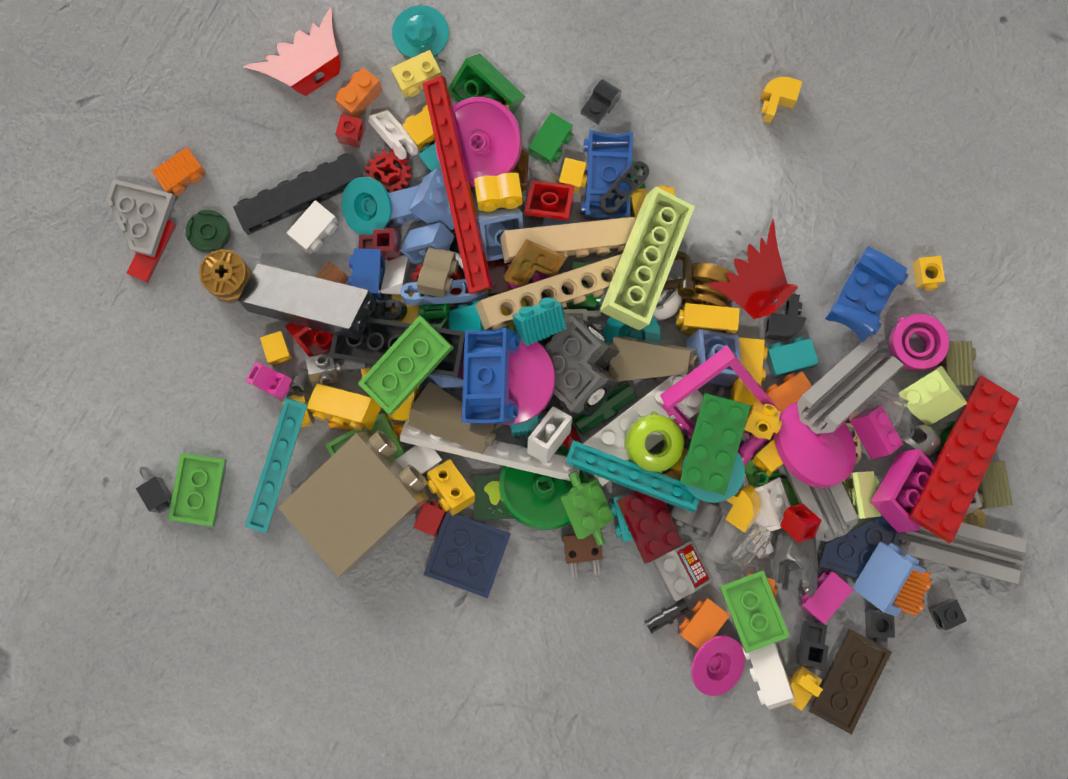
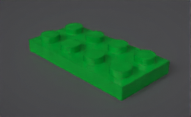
(715, 443)

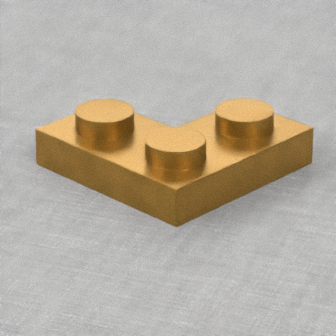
(533, 258)

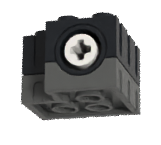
(580, 366)

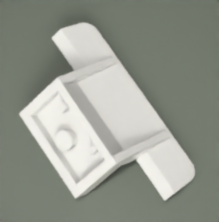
(773, 504)

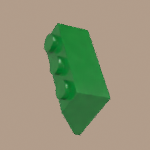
(481, 79)

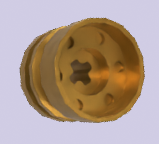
(232, 284)
(705, 295)

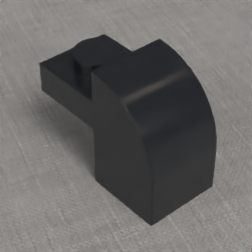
(601, 101)
(785, 326)
(811, 649)

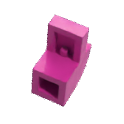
(269, 380)

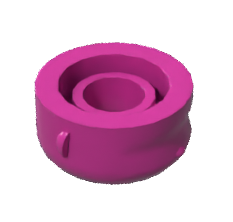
(934, 338)

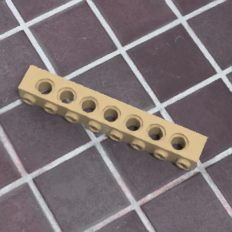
(490, 311)

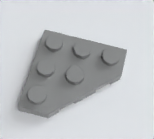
(140, 214)

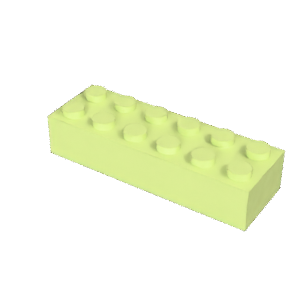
(647, 259)

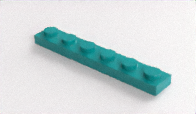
(276, 465)
(630, 476)

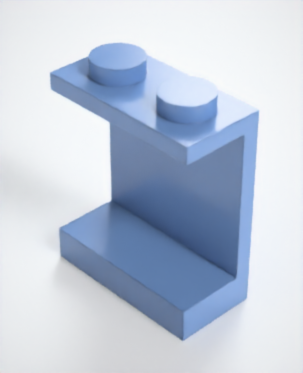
(885, 576)

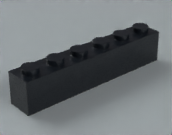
(297, 194)

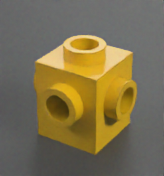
(763, 420)

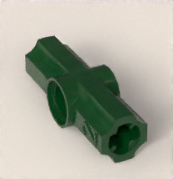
(609, 408)

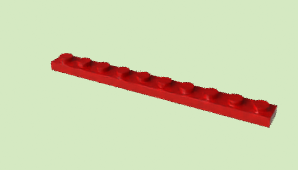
(457, 185)

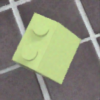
(933, 396)
(860, 490)

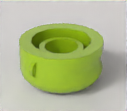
(636, 437)

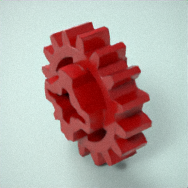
(388, 164)

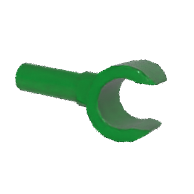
(764, 477)

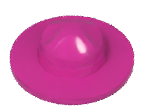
(718, 665)

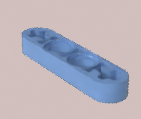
(417, 299)

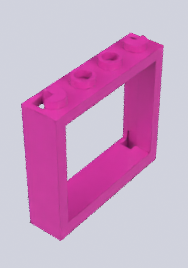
(702, 375)

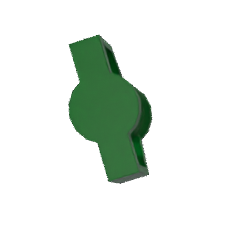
(435, 311)

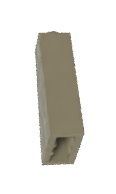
(650, 359)
(441, 415)

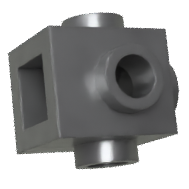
(323, 369)

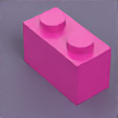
(876, 432)
(828, 597)

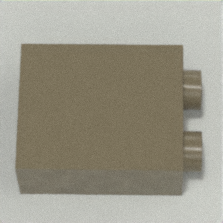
(355, 501)

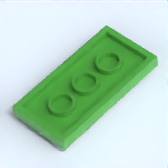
(405, 365)

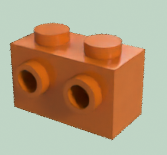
(358, 93)

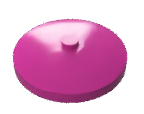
(487, 137)
(530, 380)
(811, 457)

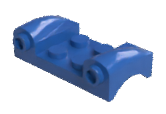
(607, 161)
(867, 292)
(488, 377)

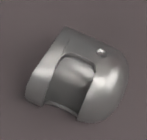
(929, 438)

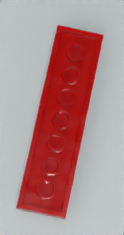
(964, 459)

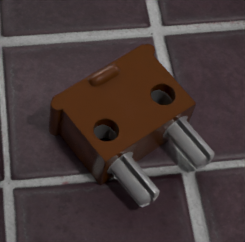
(583, 552)

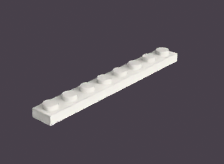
(498, 453)

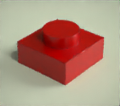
(573, 435)

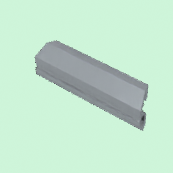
(846, 387)
(829, 504)
(972, 551)

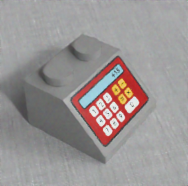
(682, 571)

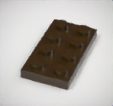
(850, 681)

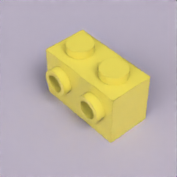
(414, 72)

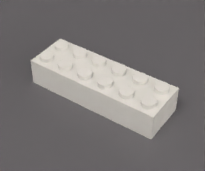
(612, 436)

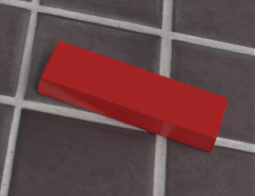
(143, 265)

